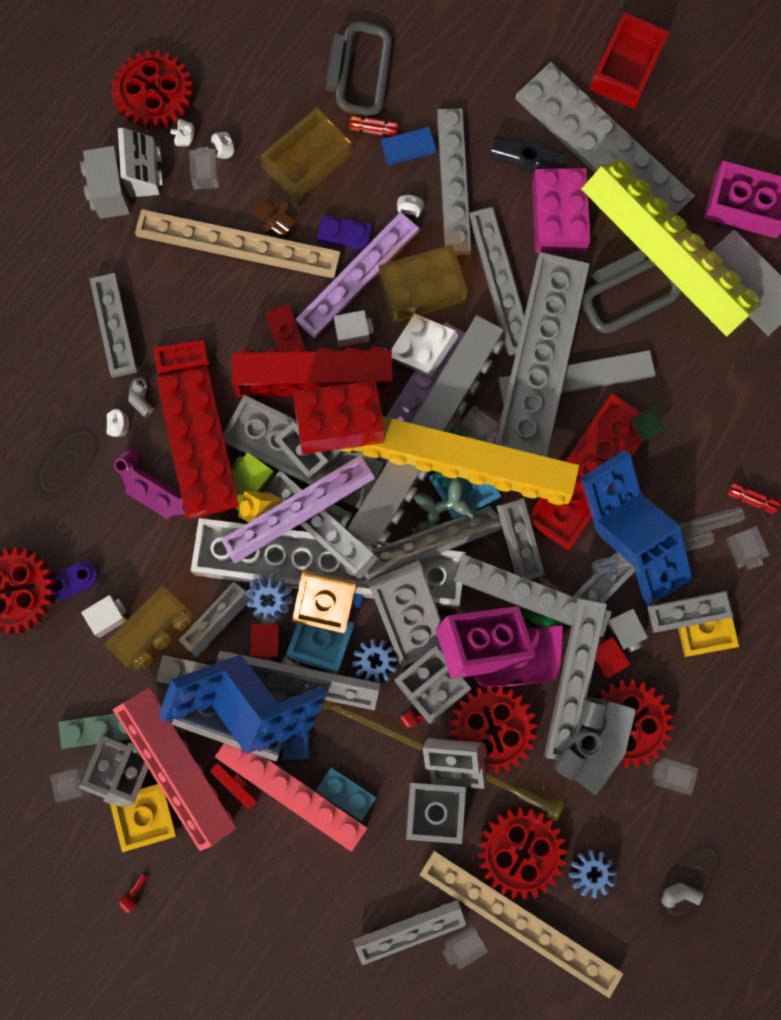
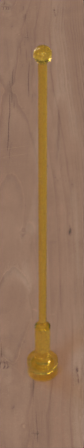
(552, 807)

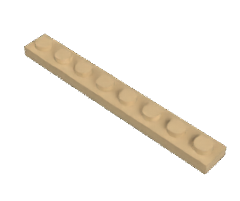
(237, 243)
(521, 924)

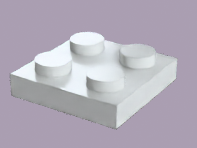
(423, 345)

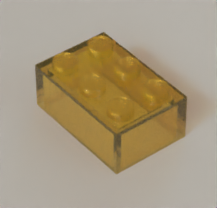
(306, 155)
(422, 283)
(149, 629)

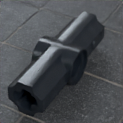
(513, 153)

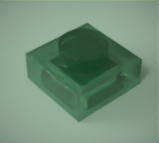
(648, 424)

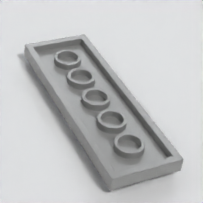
(254, 431)

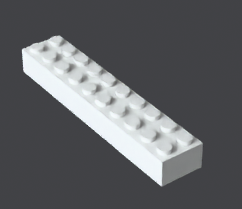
(300, 551)

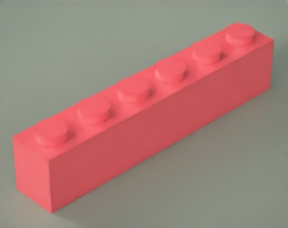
(175, 769)
(294, 795)

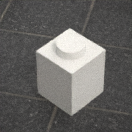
(352, 328)
(105, 615)

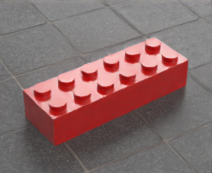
(283, 372)

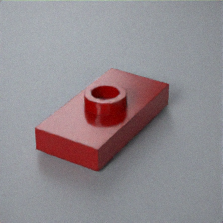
(284, 329)
(181, 356)
(235, 785)

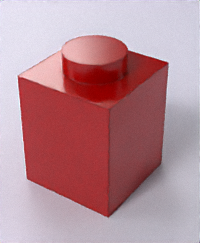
(265, 641)
(609, 658)

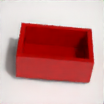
(629, 60)
(338, 417)

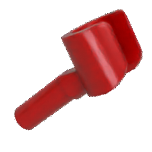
(410, 720)
(127, 902)

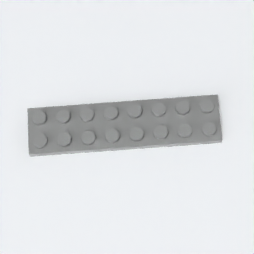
(594, 134)
(542, 354)

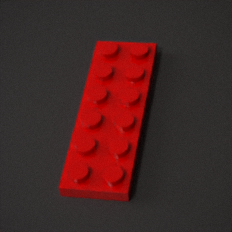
(604, 439)
(197, 442)

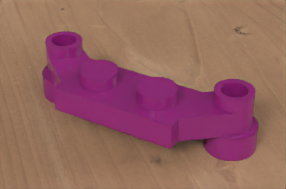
(147, 488)

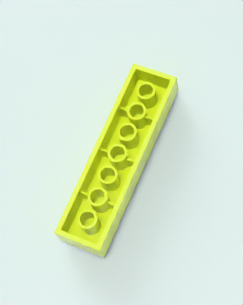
(672, 246)

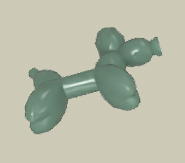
(434, 509)

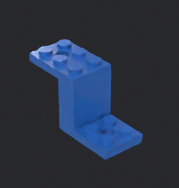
(637, 528)
(242, 704)

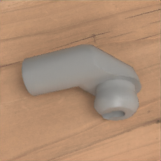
(137, 396)
(679, 892)

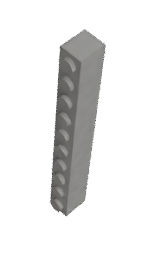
(437, 412)

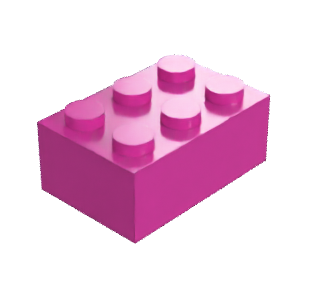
(745, 199)
(560, 210)
(484, 642)

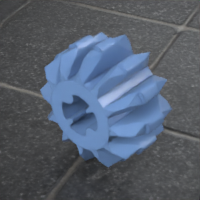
(273, 605)
(383, 659)
(599, 880)

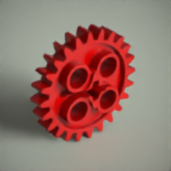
(137, 105)
(17, 615)
(515, 720)
(644, 743)
(544, 865)

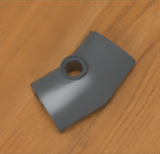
(610, 732)

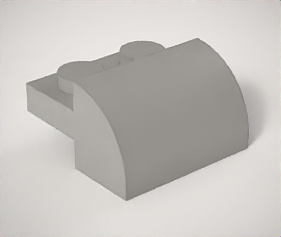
(310, 464)
(430, 686)
(455, 762)
(115, 772)

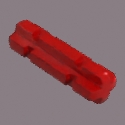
(373, 126)
(754, 497)

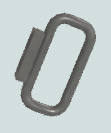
(339, 68)
(614, 275)

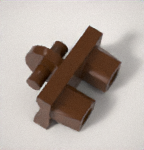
(274, 217)

